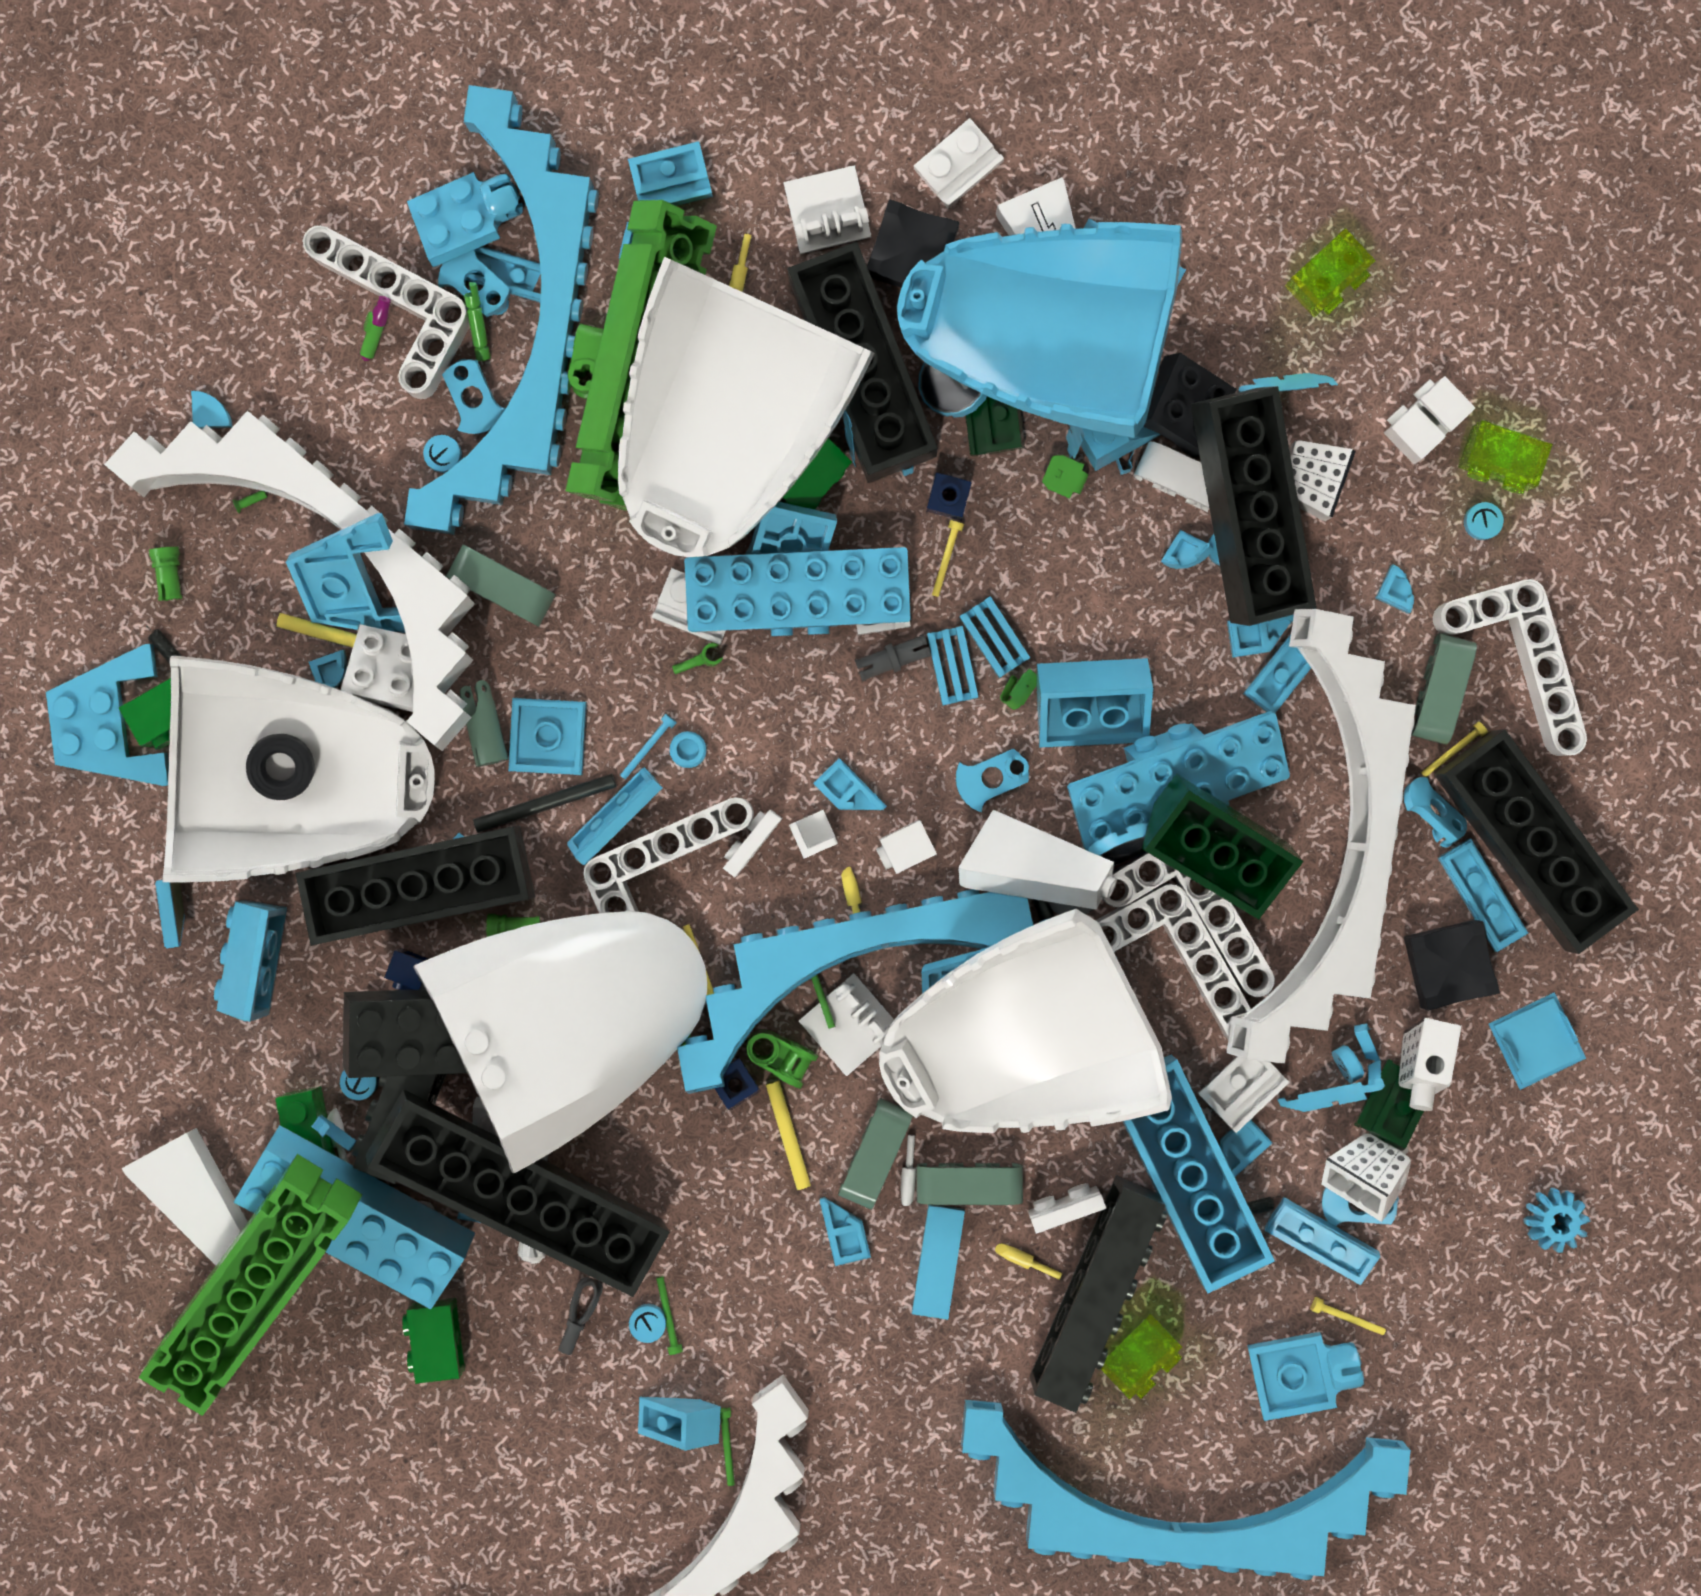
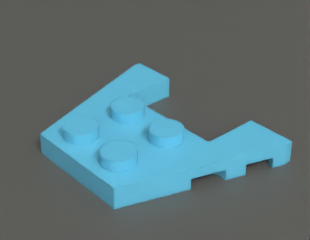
(337, 582)
(91, 730)

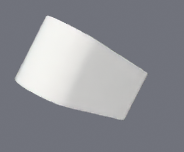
(1173, 474)

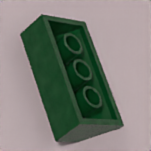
(1219, 847)

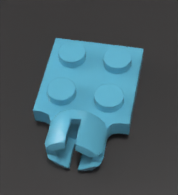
(463, 215)
(1302, 1374)

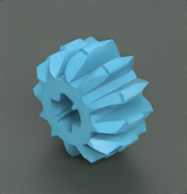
(1543, 1220)

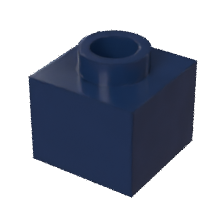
(951, 509)
(402, 970)
(750, 1088)

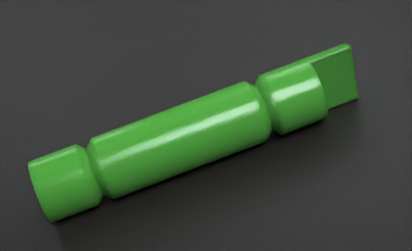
(476, 323)

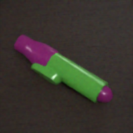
(373, 327)

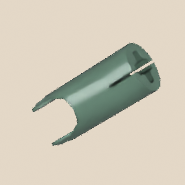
(484, 726)

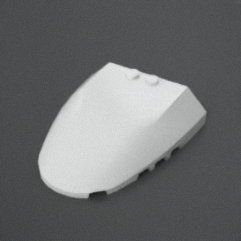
(724, 410)
(365, 789)
(566, 1019)
(1029, 1038)

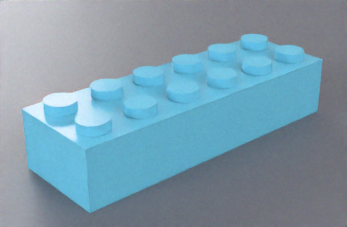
(1198, 1187)
(388, 1231)

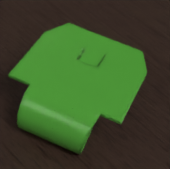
(1071, 474)
(1020, 692)

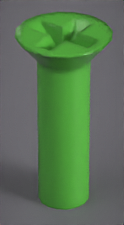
(249, 500)

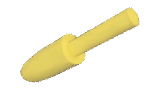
(740, 271)
(851, 889)
(1024, 1260)

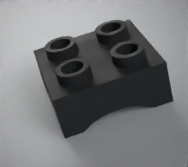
(905, 240)
(1177, 386)
(1451, 964)

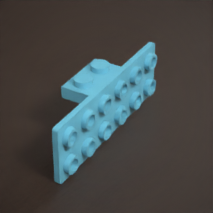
(797, 590)
(1220, 762)

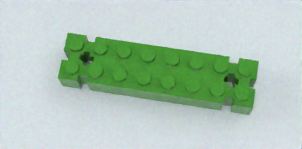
(658, 233)
(251, 1284)

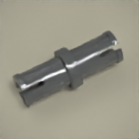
(892, 657)

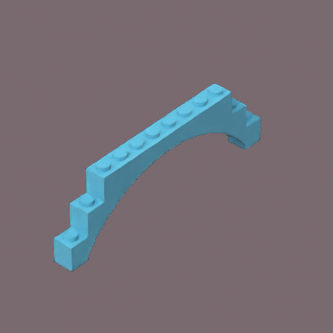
(529, 426)
(780, 963)
(1270, 1542)

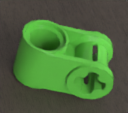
(584, 357)
(782, 1057)

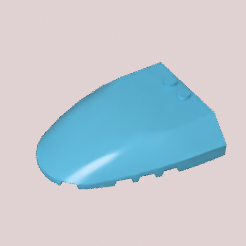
(1051, 318)

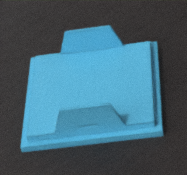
(1537, 1041)

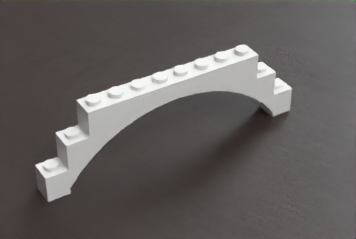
(262, 461)
(1376, 752)
(760, 1517)

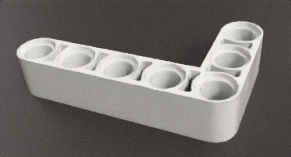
(401, 294)
(1530, 653)
(655, 856)
(1203, 903)
(1188, 951)

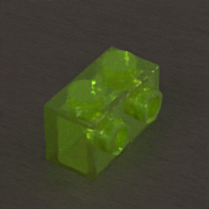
(1330, 273)
(1504, 457)
(1141, 1357)

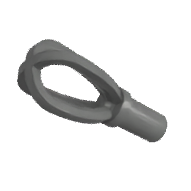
(576, 1325)

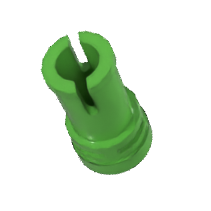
(165, 563)
(498, 924)

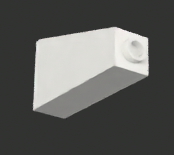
(1034, 865)
(190, 1192)

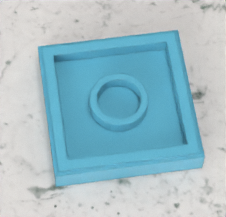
(547, 736)

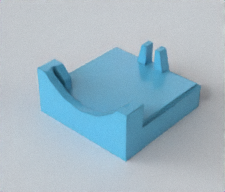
(793, 529)

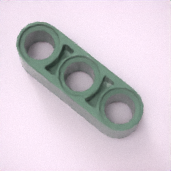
(501, 585)
(1444, 689)
(876, 1154)
(970, 1185)

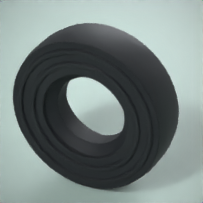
(273, 788)

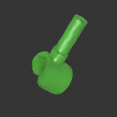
(698, 660)

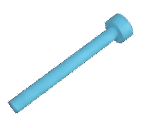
(667, 722)

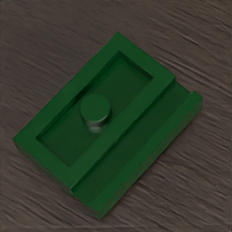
(994, 428)
(1388, 1111)

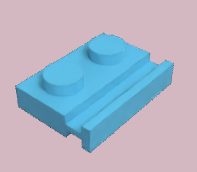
(671, 175)

